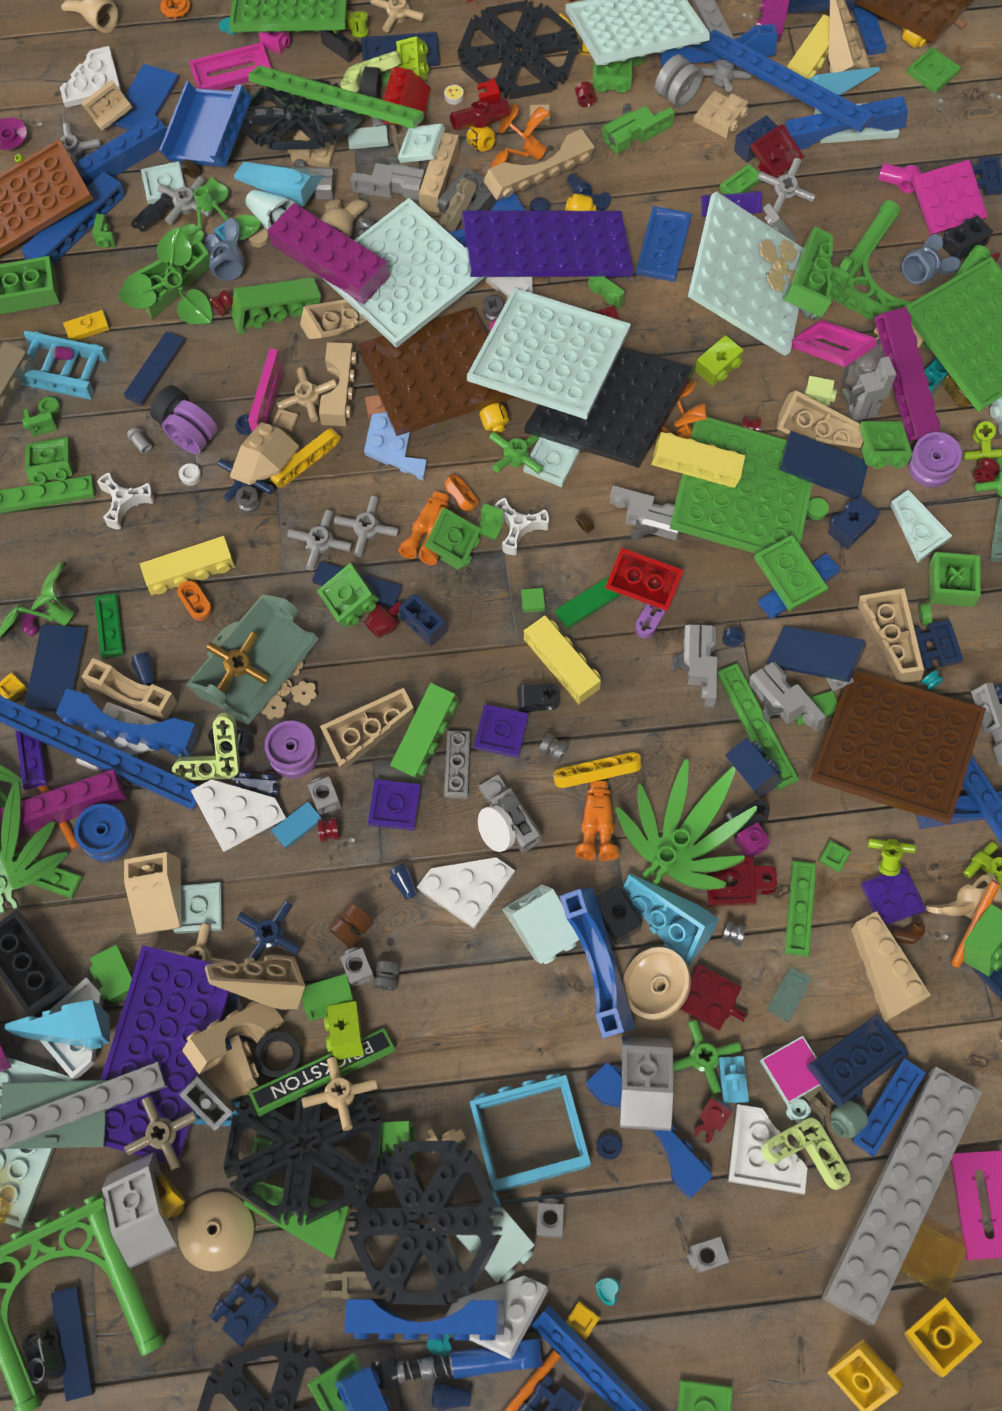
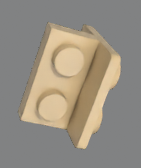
(106, 105)

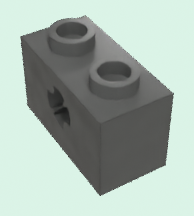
(208, 1101)

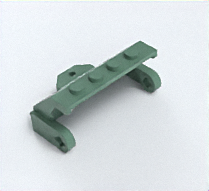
(275, 654)

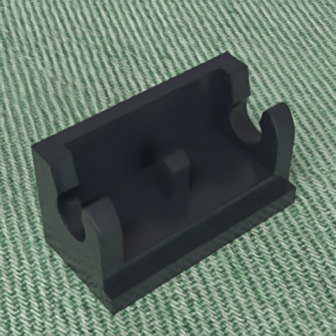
(341, 45)

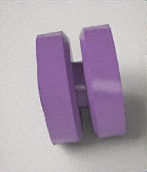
(189, 427)
(934, 459)
(291, 749)

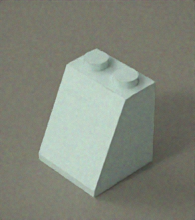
(542, 924)
(511, 1248)

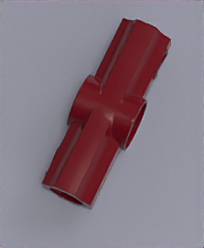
(480, 114)

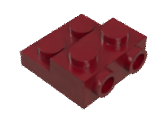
(776, 151)

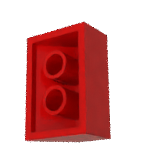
(407, 90)
(645, 579)

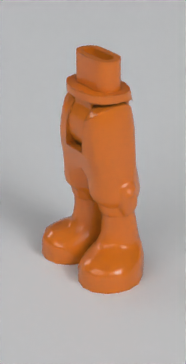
(424, 525)
(598, 818)

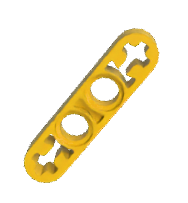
(306, 457)
(597, 770)

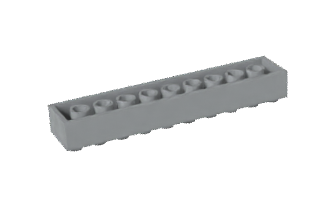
(901, 1196)

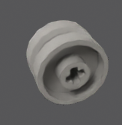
(679, 81)

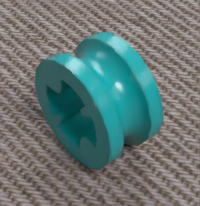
(933, 680)

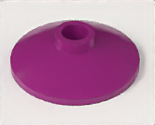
(12, 133)

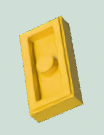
(86, 326)

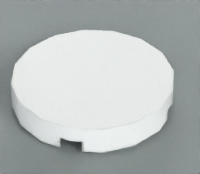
(496, 828)

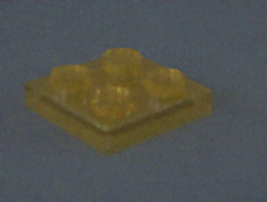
(933, 1260)

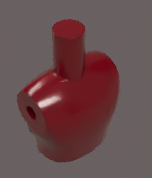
(383, 621)

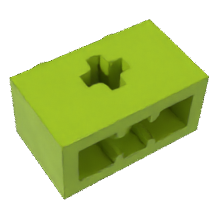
(719, 361)
(345, 1030)

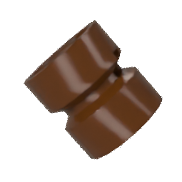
(357, 919)

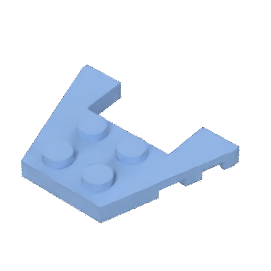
(392, 449)

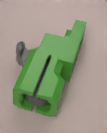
(635, 125)

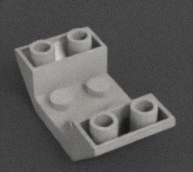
(646, 1083)
(137, 1212)

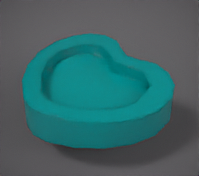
(224, 26)
(608, 1289)
(440, 1347)

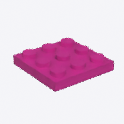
(949, 196)

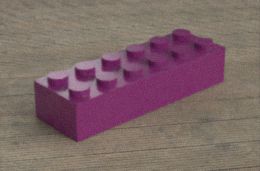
(329, 253)

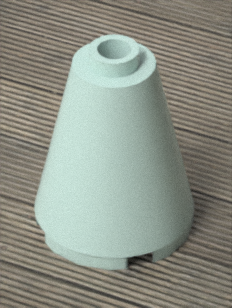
(267, 206)

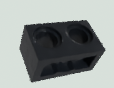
(961, 240)

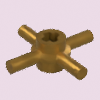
(245, 661)

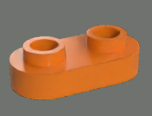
(462, 493)
(194, 602)

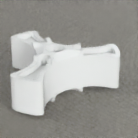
(123, 499)
(520, 525)

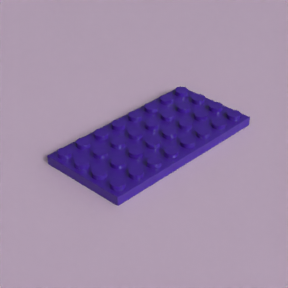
(546, 244)
(161, 1010)

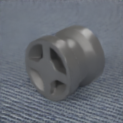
(496, 303)
(247, 504)
(734, 932)

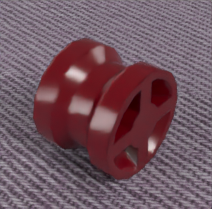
(585, 94)
(222, 303)
(752, 424)
(986, 470)
(328, 829)

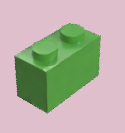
(113, 974)

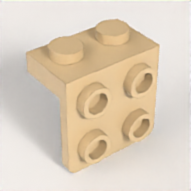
(235, 1073)

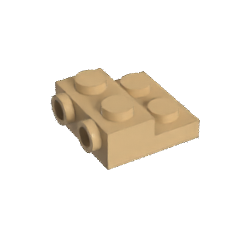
(722, 113)
(316, 157)

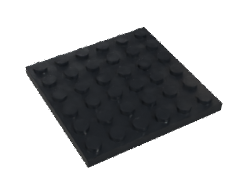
(626, 412)

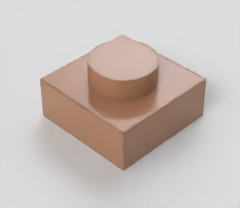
(373, 405)

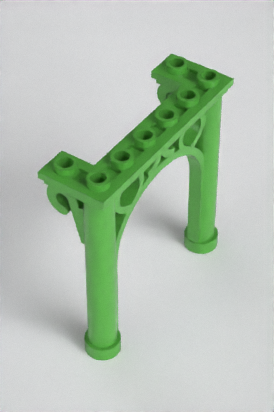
(844, 277)
(121, 1276)

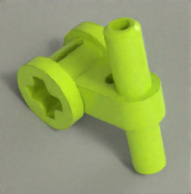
(357, 23)
(984, 443)
(891, 852)
(986, 863)

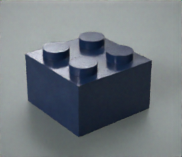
(759, 773)

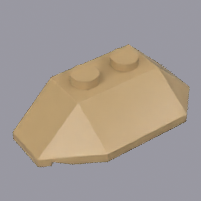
(263, 454)

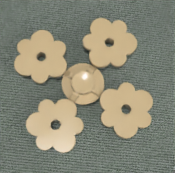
(779, 264)
(285, 689)

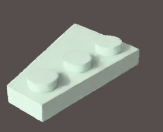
(919, 526)

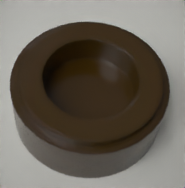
(190, 168)
(584, 522)

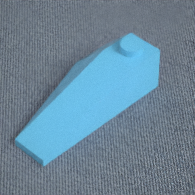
(842, 81)
(280, 180)
(676, 921)
(76, 1025)

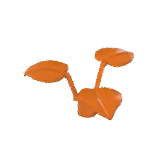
(531, 145)
(695, 414)

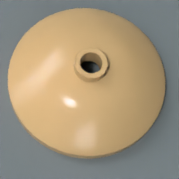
(647, 976)
(233, 1232)

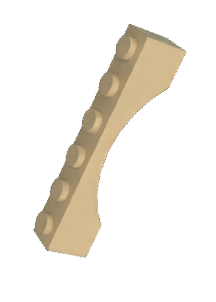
(509, 178)

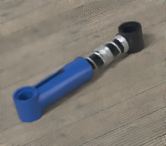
(460, 1364)

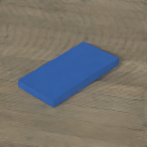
(147, 95)
(663, 244)

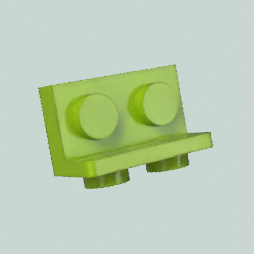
(413, 56)

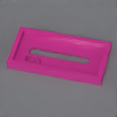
(225, 60)
(855, 341)
(267, 390)
(968, 1205)

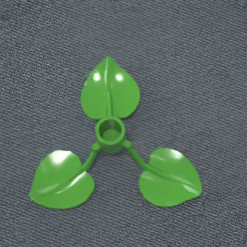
(208, 198)
(139, 292)
(56, 610)

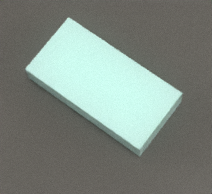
(368, 137)

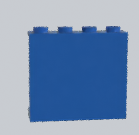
(205, 125)

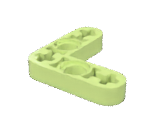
(353, 75)
(217, 762)
(812, 1143)

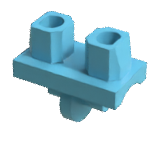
(733, 1079)

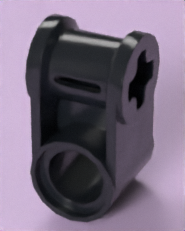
(535, 697)
(244, 739)
(761, 806)
(45, 1357)

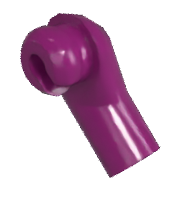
(28, 621)

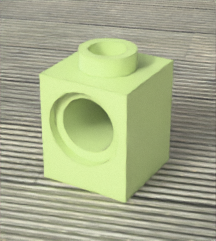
(821, 390)

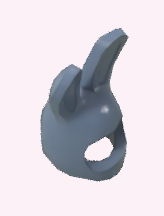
(225, 256)
(925, 263)

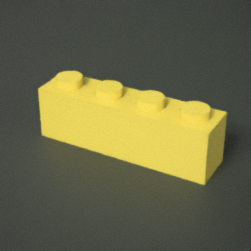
(813, 51)
(698, 459)
(187, 565)
(562, 659)

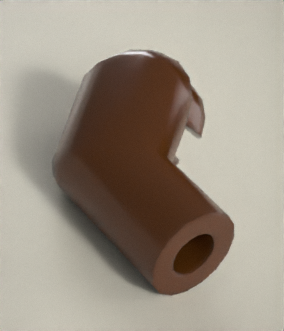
(910, 935)

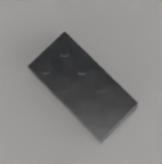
(30, 967)

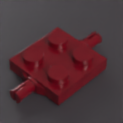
(712, 998)

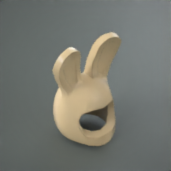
(93, 11)
(341, 218)
(968, 899)

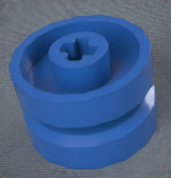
(103, 832)

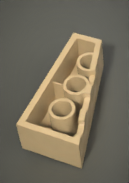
(894, 632)
(365, 727)
(892, 977)

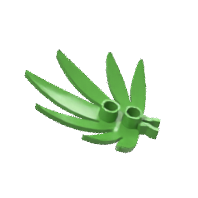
(675, 849)
(12, 873)

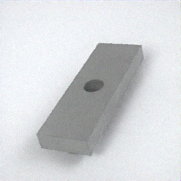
(778, 223)
(457, 775)

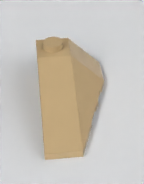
(843, 44)
(329, 319)
(817, 422)
(268, 981)

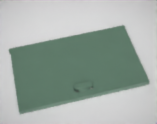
(26, 1096)

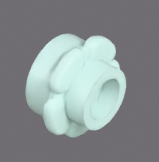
(805, 1110)

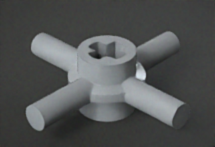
(723, 73)
(74, 146)
(790, 180)
(183, 200)
(360, 523)
(319, 540)

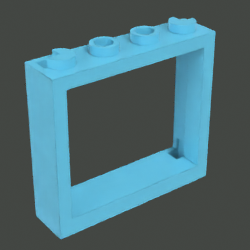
(528, 1089)

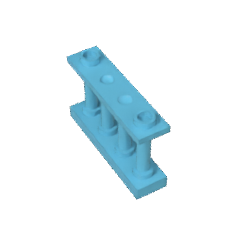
(62, 382)

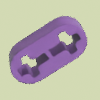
(654, 622)

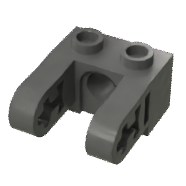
(482, 199)

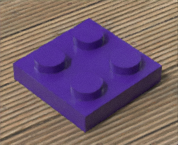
(501, 731)
(394, 805)
(893, 897)

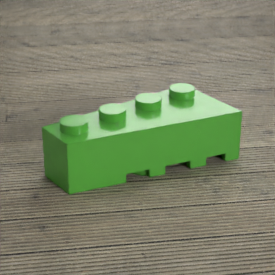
(190, 273)
(812, 275)
(272, 302)
(425, 731)
(322, 1234)

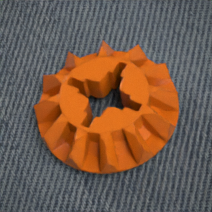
(167, 10)

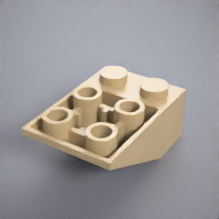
(154, 892)

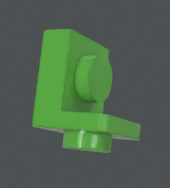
(102, 234)
(39, 424)
(491, 521)

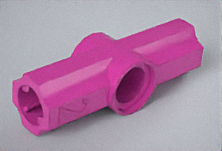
(899, 176)

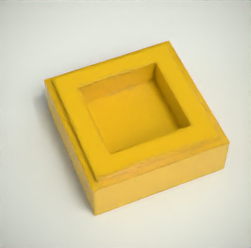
(12, 687)
(582, 1320)

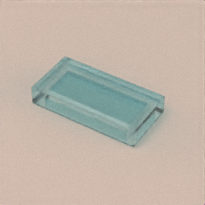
(789, 995)

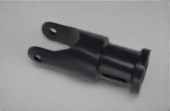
(152, 213)

